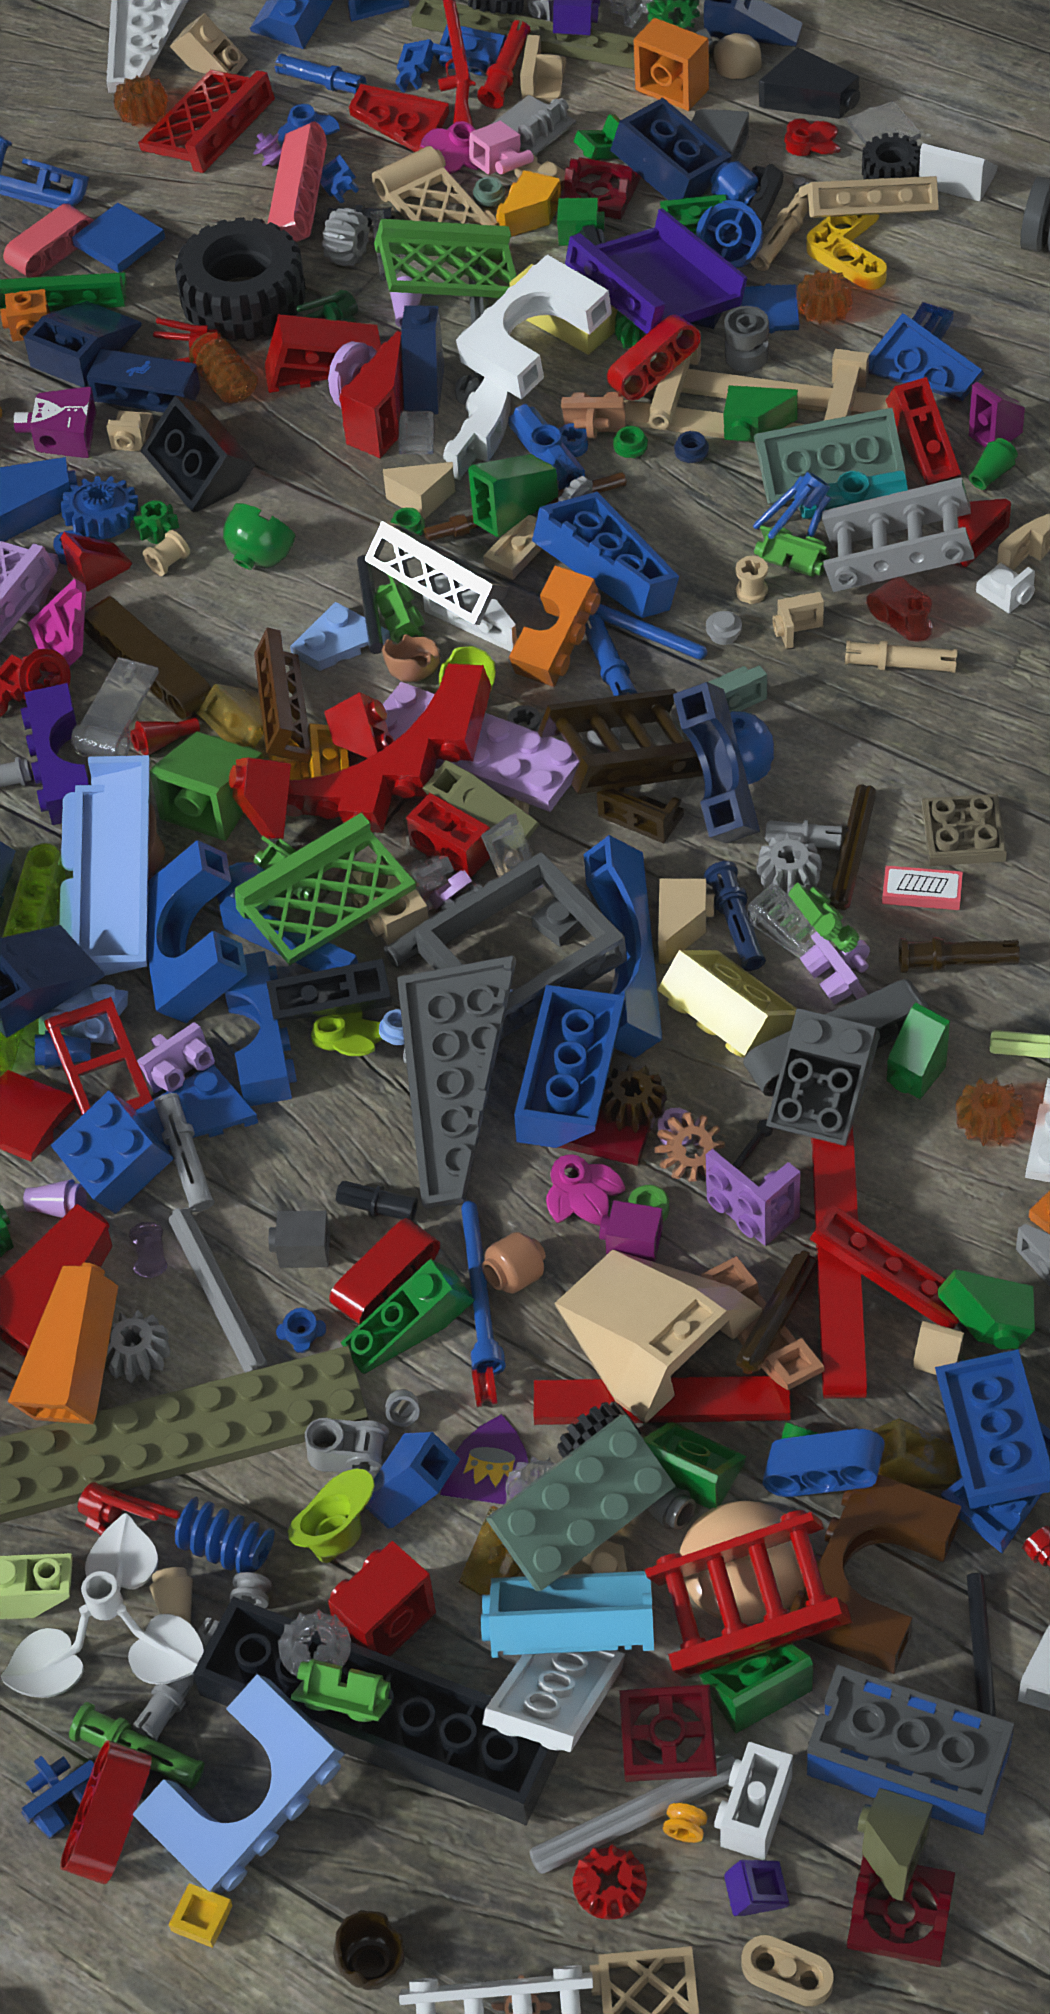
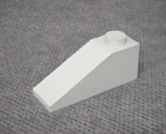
(496, 623)

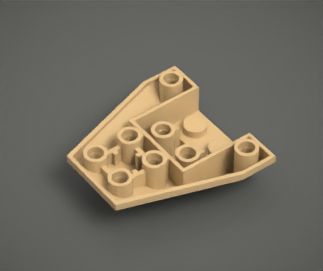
(646, 1322)

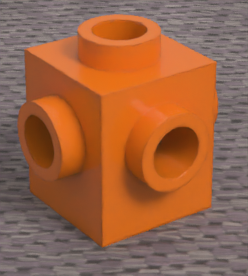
(23, 311)

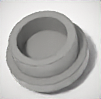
(723, 627)

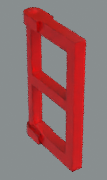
(73, 1072)

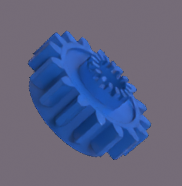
(99, 507)

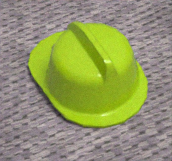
(333, 1517)

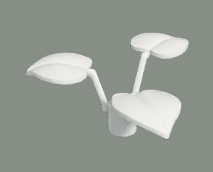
(165, 1652)

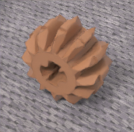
(676, 1152)

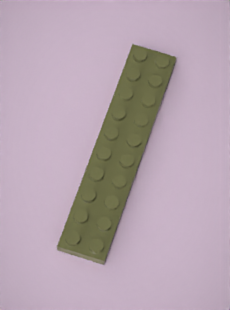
(176, 1432)

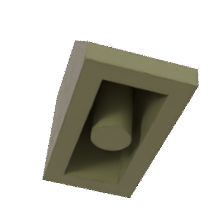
(894, 1837)

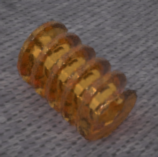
(223, 368)

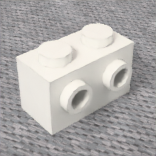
(756, 1800)

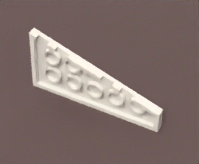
(138, 36)

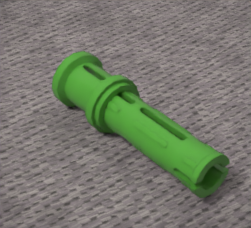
(184, 1768)

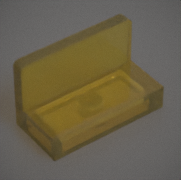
(233, 715)

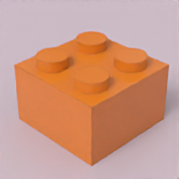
(671, 64)

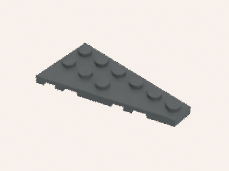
(451, 1049)

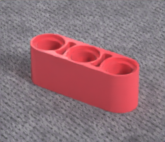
(46, 241)

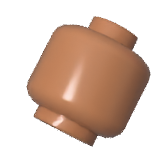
(514, 1262)

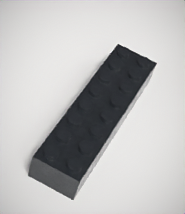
(426, 1733)

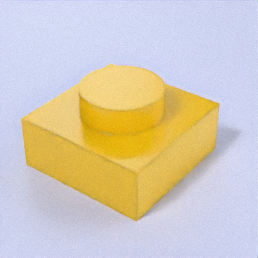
(200, 1915)

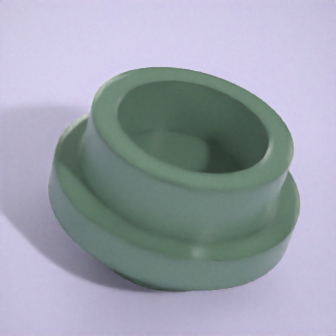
(488, 191)

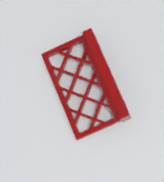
(218, 127)

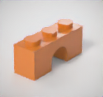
(547, 652)

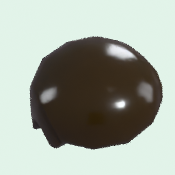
(368, 1950)

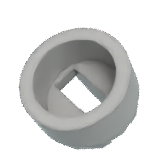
(408, 1412)

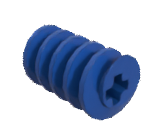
(220, 1540)

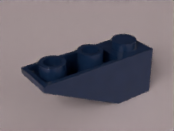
(752, 18)

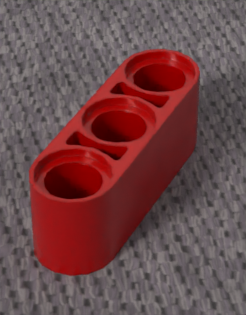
(637, 359)
(383, 1269)
(106, 1812)

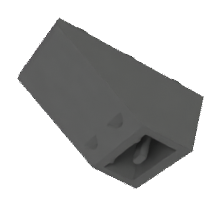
(823, 1076)

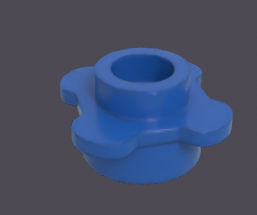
(296, 1320)

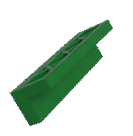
(65, 291)

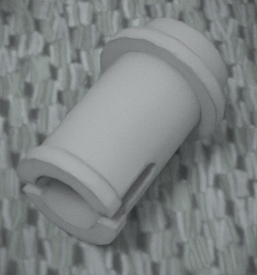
(15, 772)

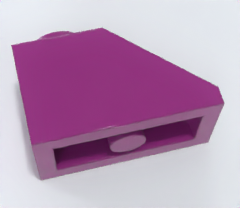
(994, 415)

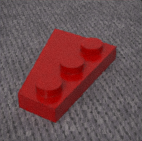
(398, 114)

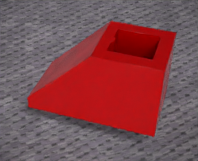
(359, 725)

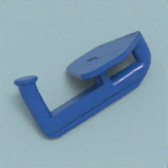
(41, 192)

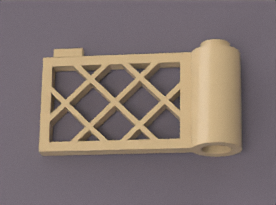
(413, 178)
(636, 1961)

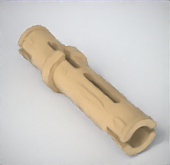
(788, 222)
(900, 656)

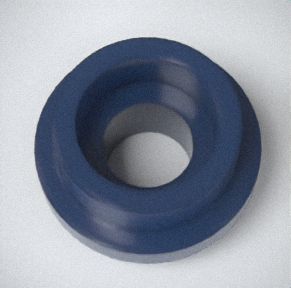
(691, 447)

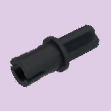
(376, 1200)

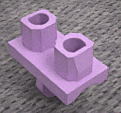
(843, 981)
(174, 1057)

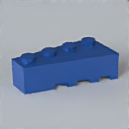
(602, 545)

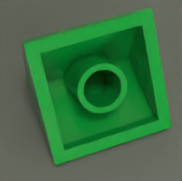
(696, 1463)
(759, 1684)

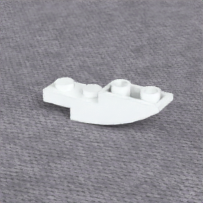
(483, 430)

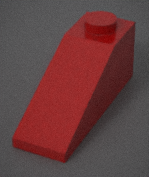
(923, 431)

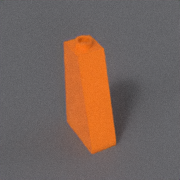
(69, 1349)

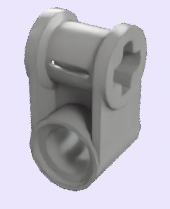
(348, 1446)

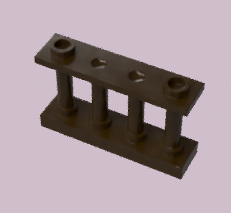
(619, 766)

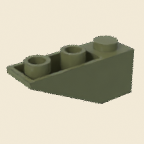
(475, 797)

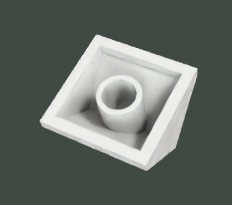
(957, 172)

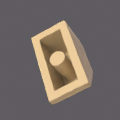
(682, 915)

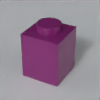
(633, 1229)

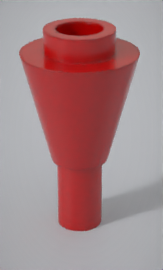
(154, 735)

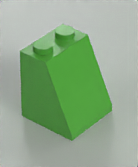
(195, 787)

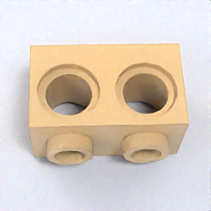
(397, 917)

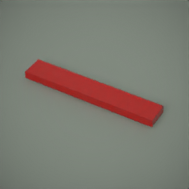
(694, 1400)

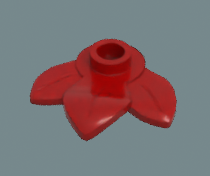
(806, 137)

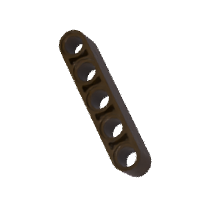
(126, 637)

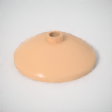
(729, 1522)

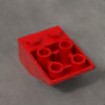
(374, 401)

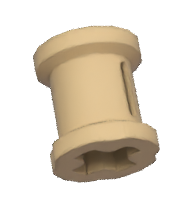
(166, 553)
(751, 575)

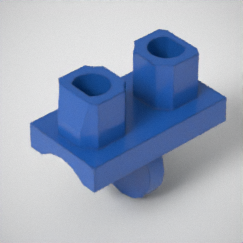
(45, 1808)

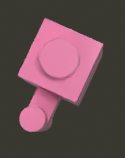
(497, 149)

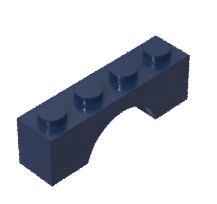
(727, 796)

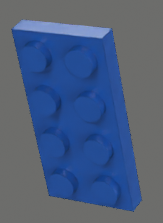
(994, 1428)

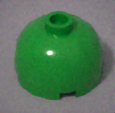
(256, 539)

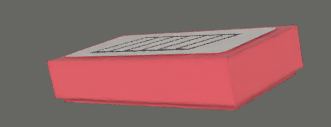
(922, 887)

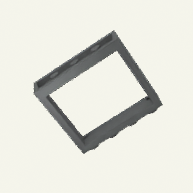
(572, 972)

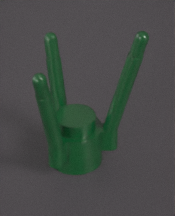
(338, 306)

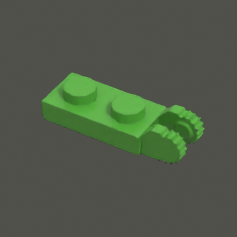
(824, 917)

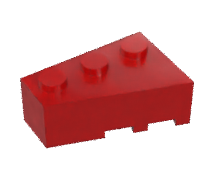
(306, 346)

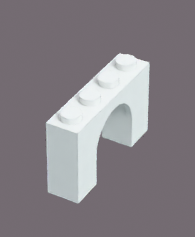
(544, 290)

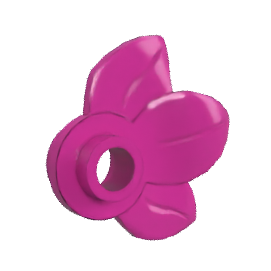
(453, 145)
(583, 1195)

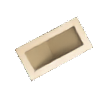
(420, 486)

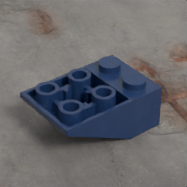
(71, 338)
(39, 974)

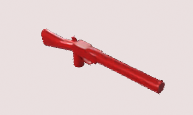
(462, 79)

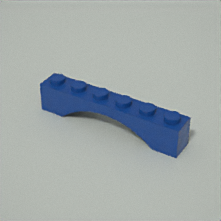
(619, 886)

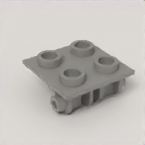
(538, 122)

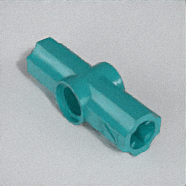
(857, 487)

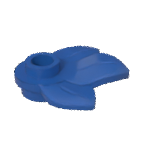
(304, 114)

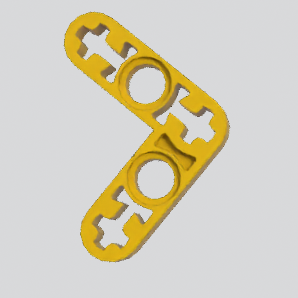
(865, 269)

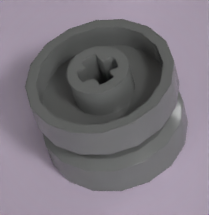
(1036, 218)

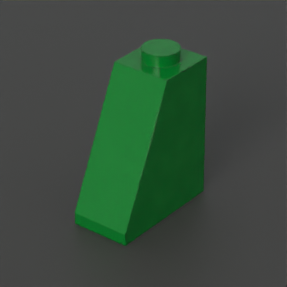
(510, 491)

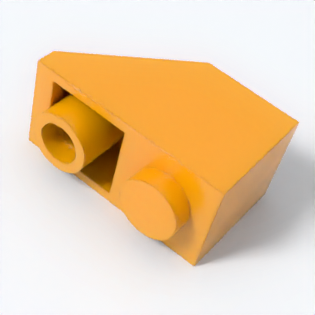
(530, 203)

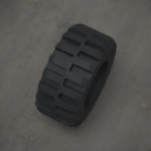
(237, 251)

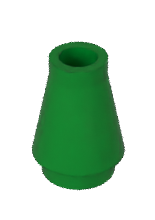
(995, 461)

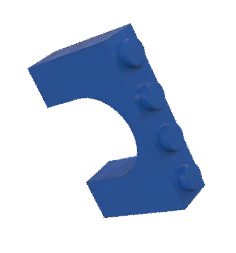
(191, 979)

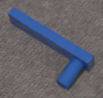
(323, 958)

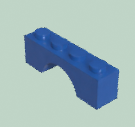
(261, 1064)

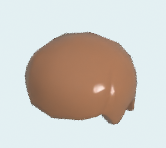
(411, 658)

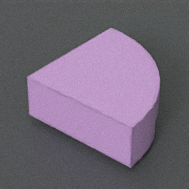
(455, 886)

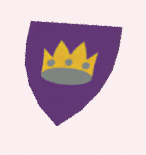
(486, 1463)

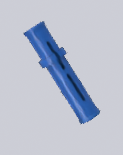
(331, 77)
(613, 668)

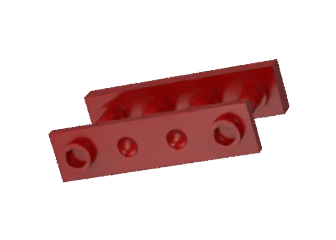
(779, 1624)

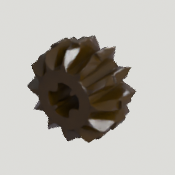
(633, 1098)

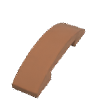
(789, 1359)

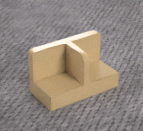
(541, 74)

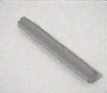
(217, 1290)
(627, 1817)

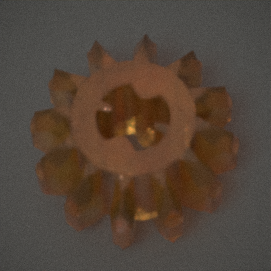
(140, 100)
(824, 296)
(990, 1111)

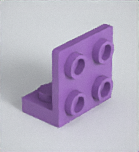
(760, 1209)

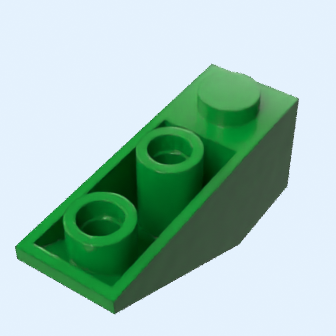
(409, 1316)

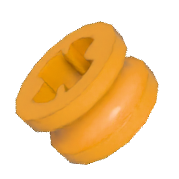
(685, 1822)

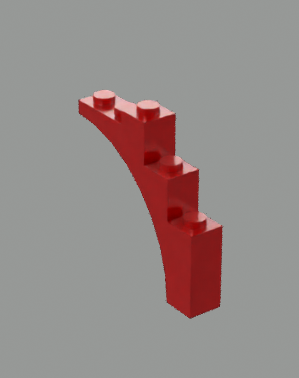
(444, 731)

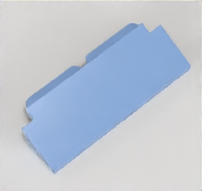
(109, 857)

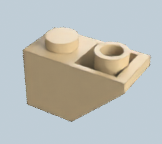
(207, 48)

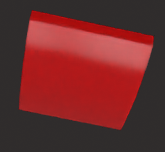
(30, 1114)

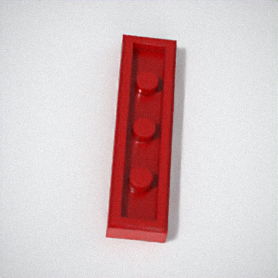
(883, 1264)

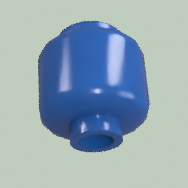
(735, 182)

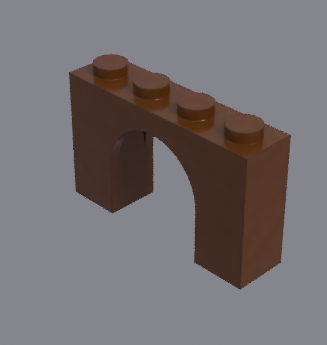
(872, 1516)

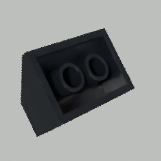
(196, 454)

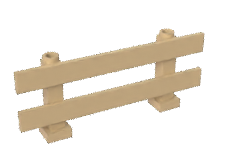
(842, 400)

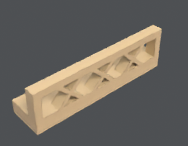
(871, 196)

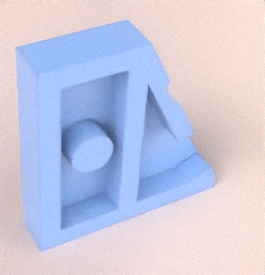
(333, 637)

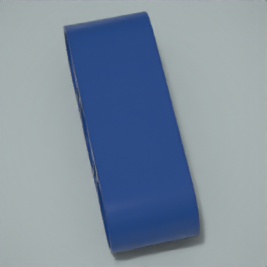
(823, 1463)

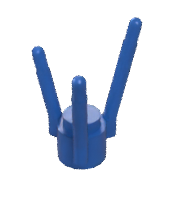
(807, 491)

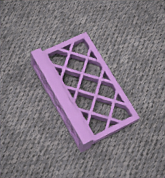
(22, 583)

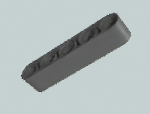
(882, 1009)

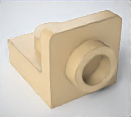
(129, 430)

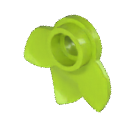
(346, 1034)

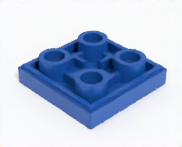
(118, 237)

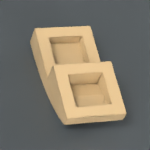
(1029, 539)

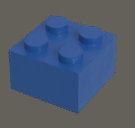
(112, 1152)

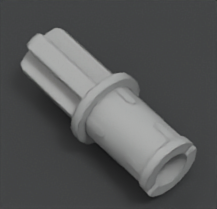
(821, 835)

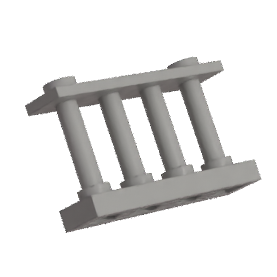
(891, 514)

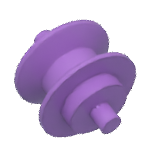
(269, 149)

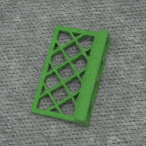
(449, 243)
(301, 869)

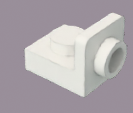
(1007, 587)

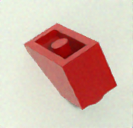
(262, 793)

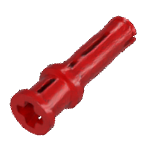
(500, 74)

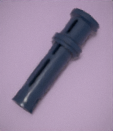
(731, 901)

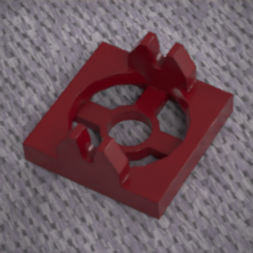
(621, 197)
(693, 1697)
(923, 1951)

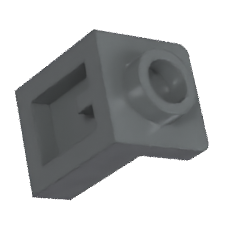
(556, 921)

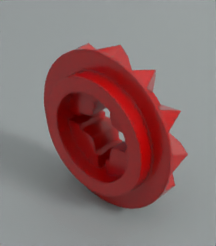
(48, 661)
(614, 1901)

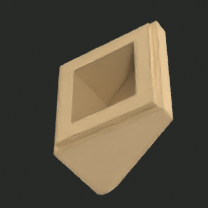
(937, 1347)

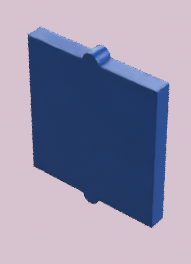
(777, 302)

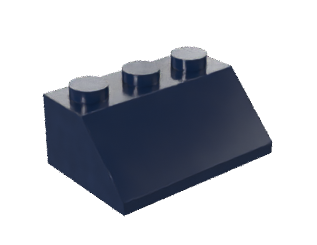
(668, 150)

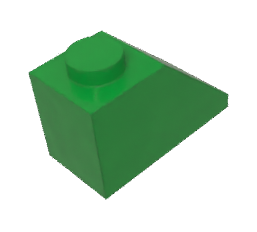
(757, 411)
(919, 1052)
(990, 1307)

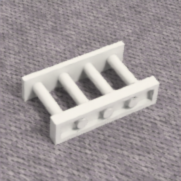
(565, 1979)

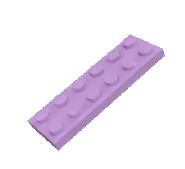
(506, 756)

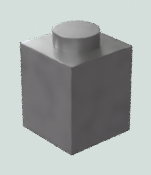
(300, 1239)

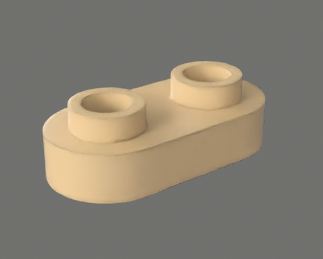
(789, 1969)

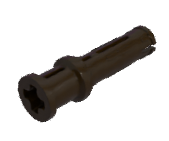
(938, 954)

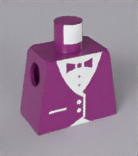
(60, 422)

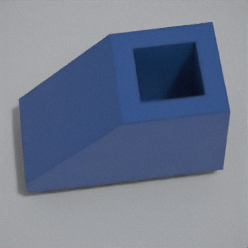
(410, 1477)

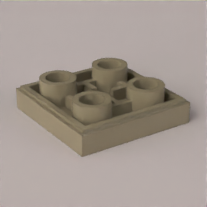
(963, 830)

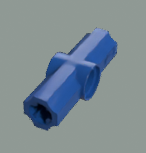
(545, 443)

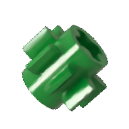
(155, 521)

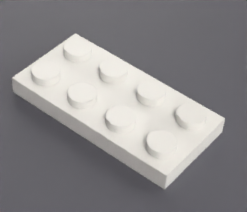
(553, 1696)

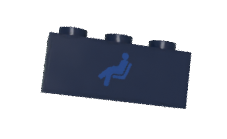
(141, 380)

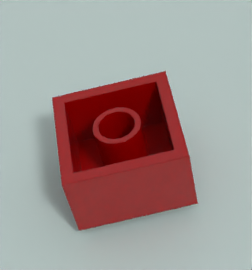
(384, 1600)

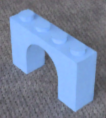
(299, 1761)

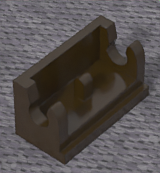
(640, 812)

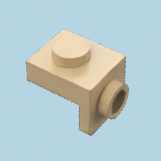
(798, 614)

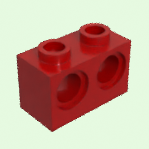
(447, 831)

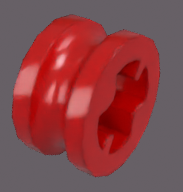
(484, 1387)

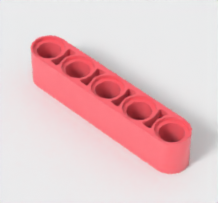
(298, 180)

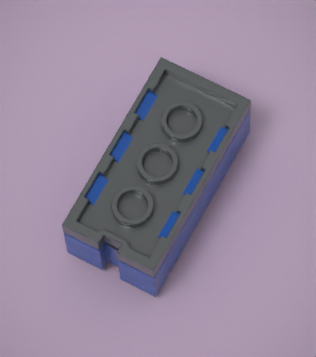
(910, 1746)

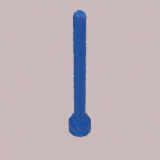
(652, 632)
(486, 1350)

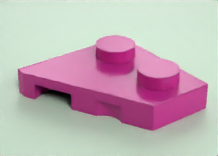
(62, 622)

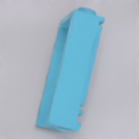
(569, 1614)

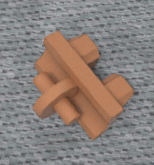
(594, 413)

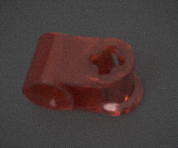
(902, 609)

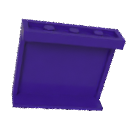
(659, 273)

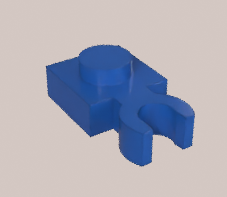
(413, 61)
(338, 178)

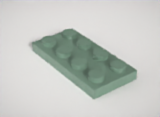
(828, 449)
(580, 1502)

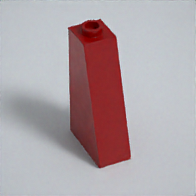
(29, 1283)

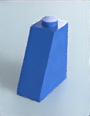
(32, 494)

